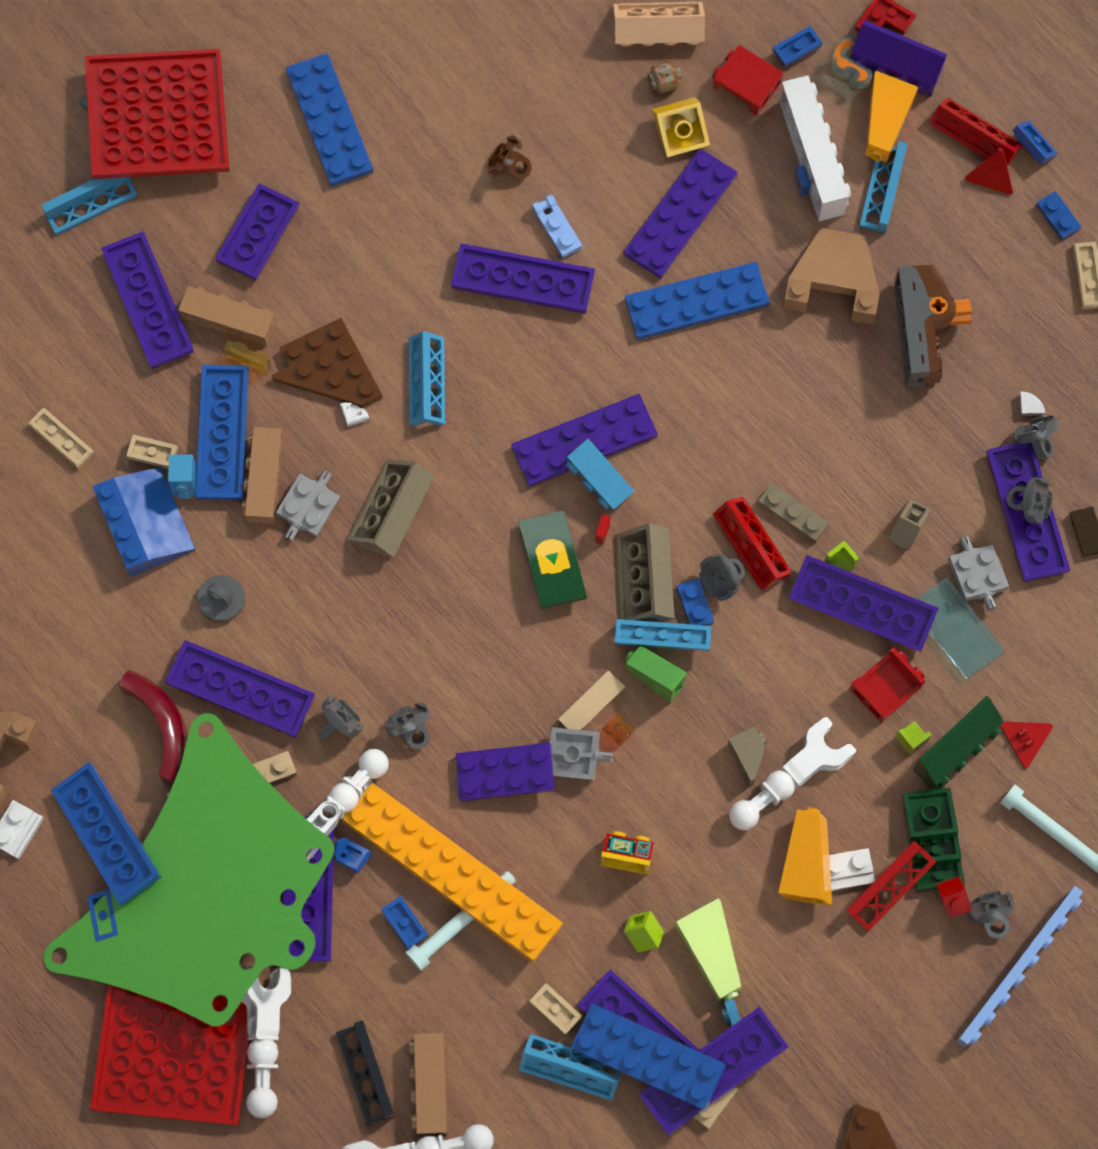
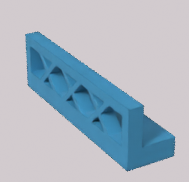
(889, 195)
(81, 196)
(422, 377)
(663, 635)
(569, 1070)

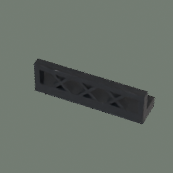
(372, 1064)

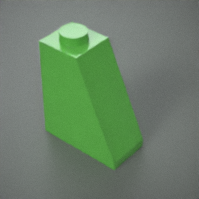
(656, 672)

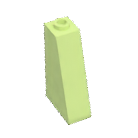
(711, 948)

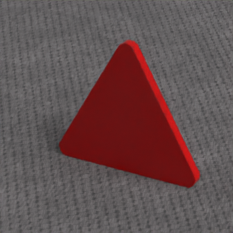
(992, 173)
(1026, 738)

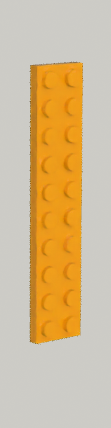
(453, 872)

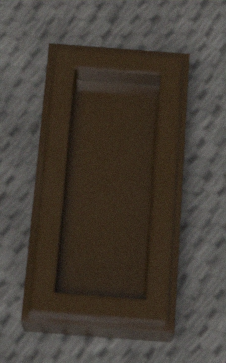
(1086, 530)

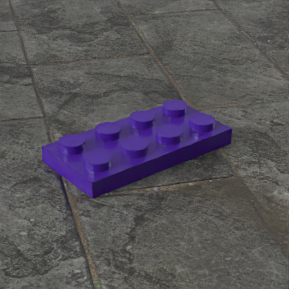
(257, 232)
(505, 772)

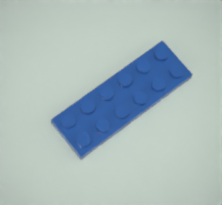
(329, 119)
(697, 300)
(222, 432)
(106, 833)
(648, 1057)

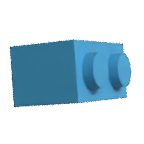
(182, 476)

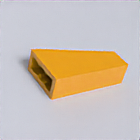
(888, 110)
(807, 862)

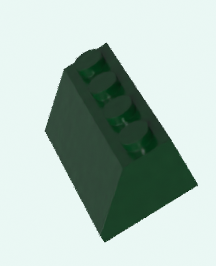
(959, 744)

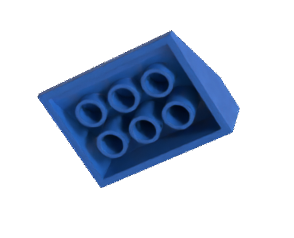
(143, 519)

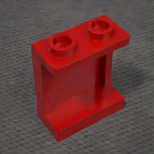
(748, 78)
(888, 684)

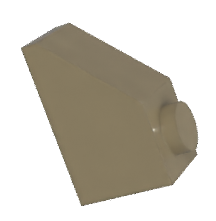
(909, 524)
(748, 752)

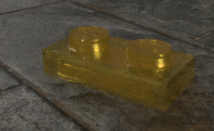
(241, 353)

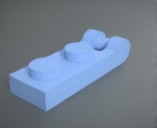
(557, 227)

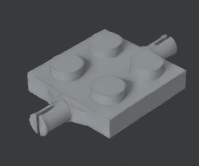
(308, 505)
(978, 573)
(576, 753)

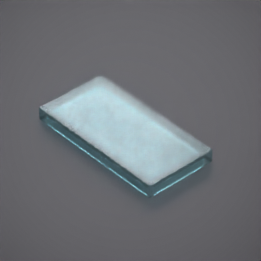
(960, 630)

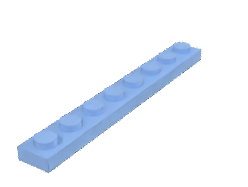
(1015, 976)

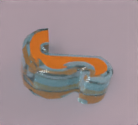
(846, 69)

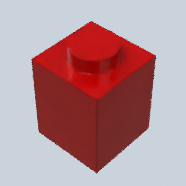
(954, 897)

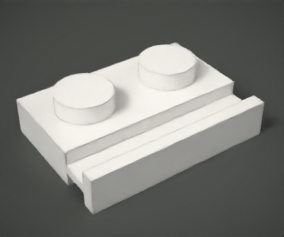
(18, 828)
(851, 870)

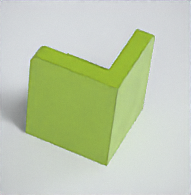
(842, 557)
(912, 737)
(644, 931)

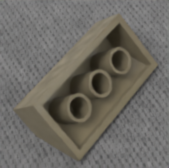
(391, 507)
(645, 574)

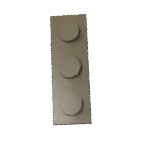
(793, 513)

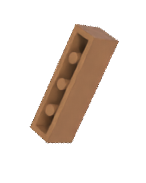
(227, 315)
(263, 475)
(429, 1084)

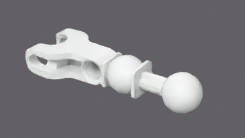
(782, 783)
(347, 794)
(263, 1029)
(474, 1137)

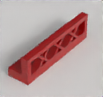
(973, 131)
(749, 544)
(888, 875)

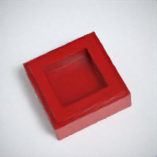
(603, 529)

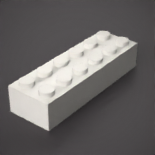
(814, 147)

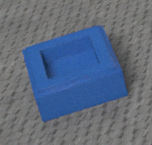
(802, 180)

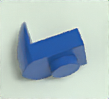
(350, 854)

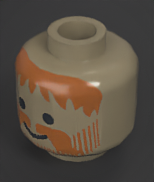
(664, 77)

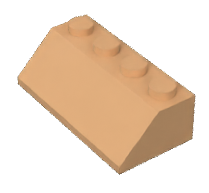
(659, 23)

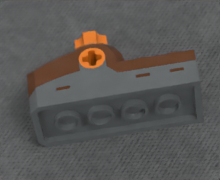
(924, 317)

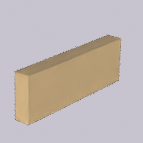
(1087, 273)
(61, 438)
(592, 702)

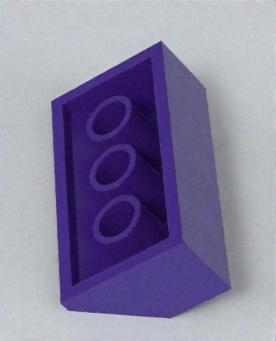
(898, 57)

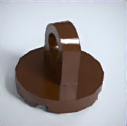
(505, 158)

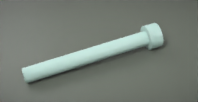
(1016, 800)
(420, 955)

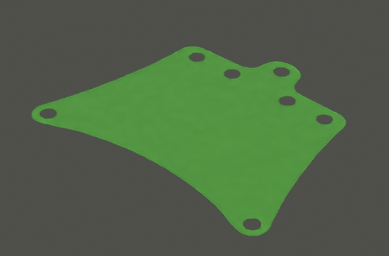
(223, 860)

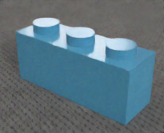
(598, 475)

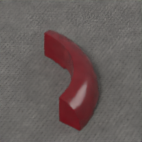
(168, 716)

